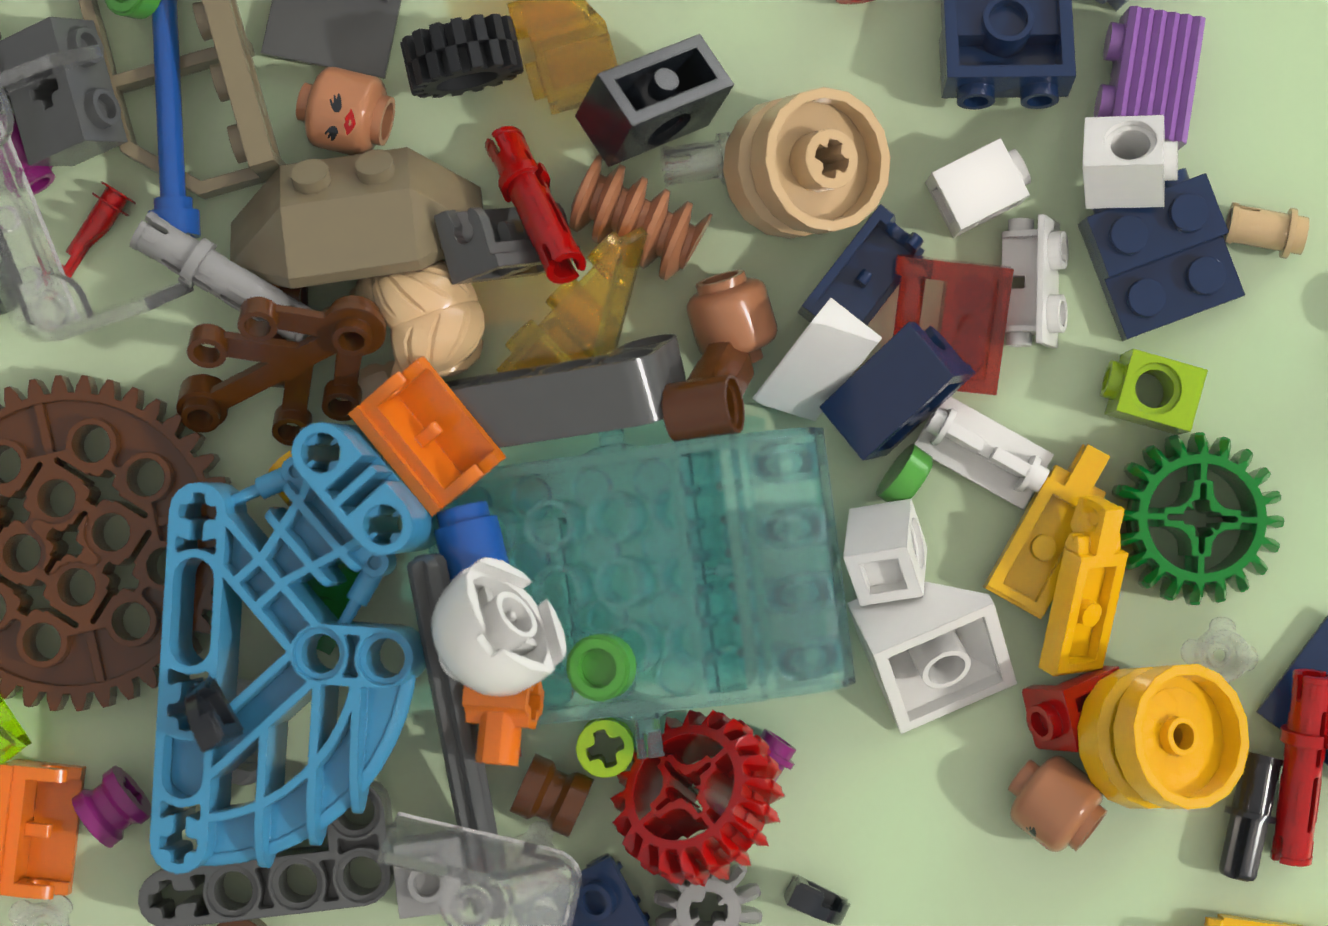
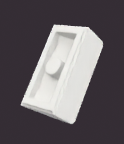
(818, 362)

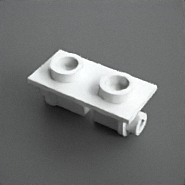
(1037, 257)
(985, 452)

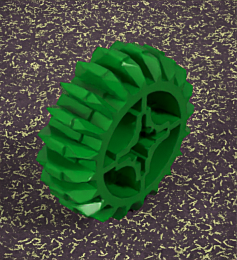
(1251, 518)

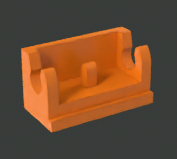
(427, 435)
(38, 827)

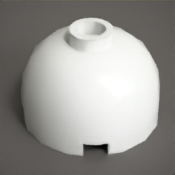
(494, 631)

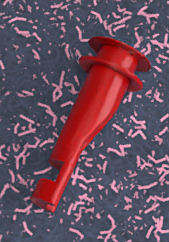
(95, 226)

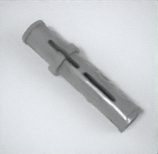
(206, 268)

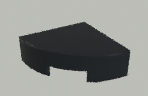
(211, 716)
(816, 900)

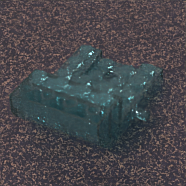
(692, 553)

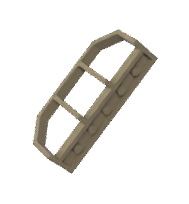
(233, 79)

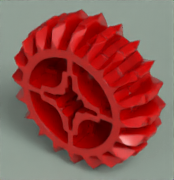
(733, 796)

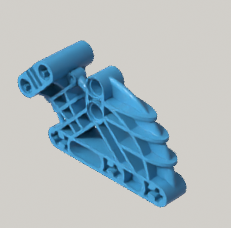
(337, 515)

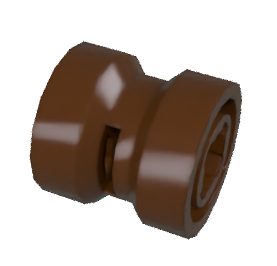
(551, 795)

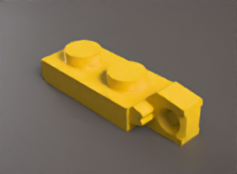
(1032, 557)
(1085, 590)

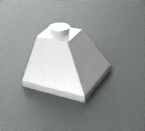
(934, 652)

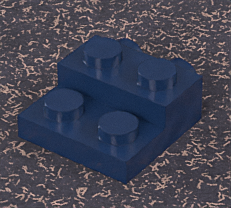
(1006, 51)
(1164, 259)

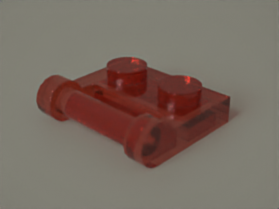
(970, 310)

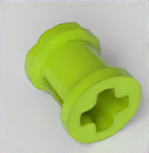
(597, 764)

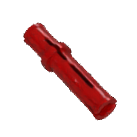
(528, 189)
(1302, 768)

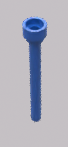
(173, 203)

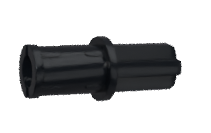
(1250, 817)

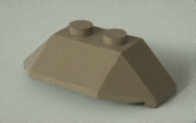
(348, 218)

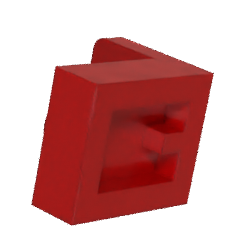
(1056, 710)

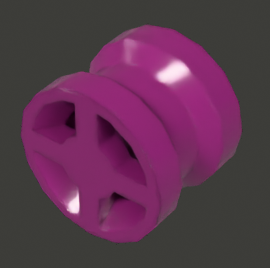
(112, 806)

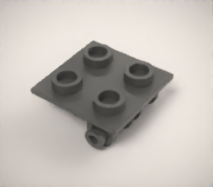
(333, 33)

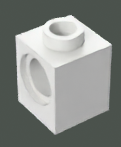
(1127, 161)
(979, 186)
(885, 552)

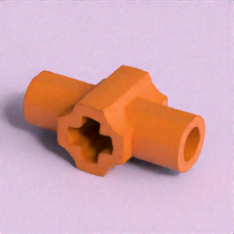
(502, 722)

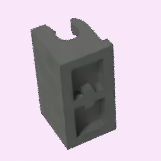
(487, 245)

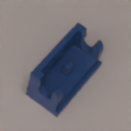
(866, 269)
(896, 390)

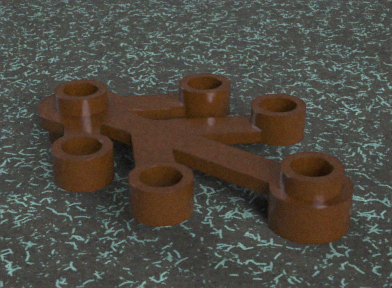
(347, 329)

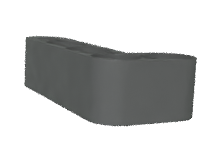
(574, 394)
(269, 885)

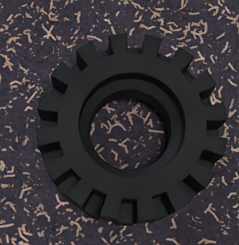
(461, 55)

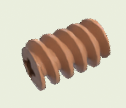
(625, 209)

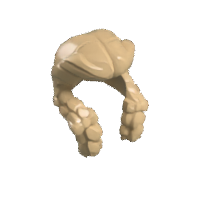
(425, 320)

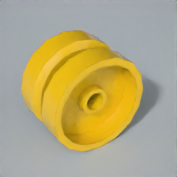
(1163, 737)

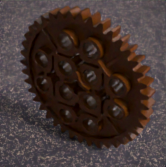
(94, 646)

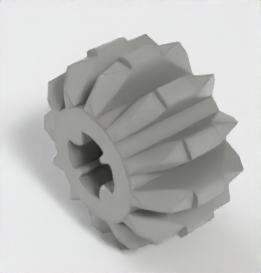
(726, 893)

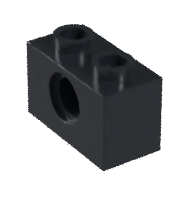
(653, 99)

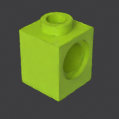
(1180, 384)

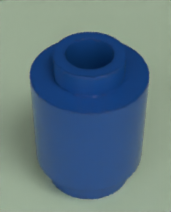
(468, 535)

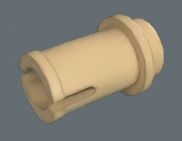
(1267, 229)

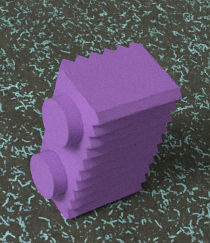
(1152, 68)

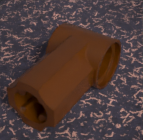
(711, 397)

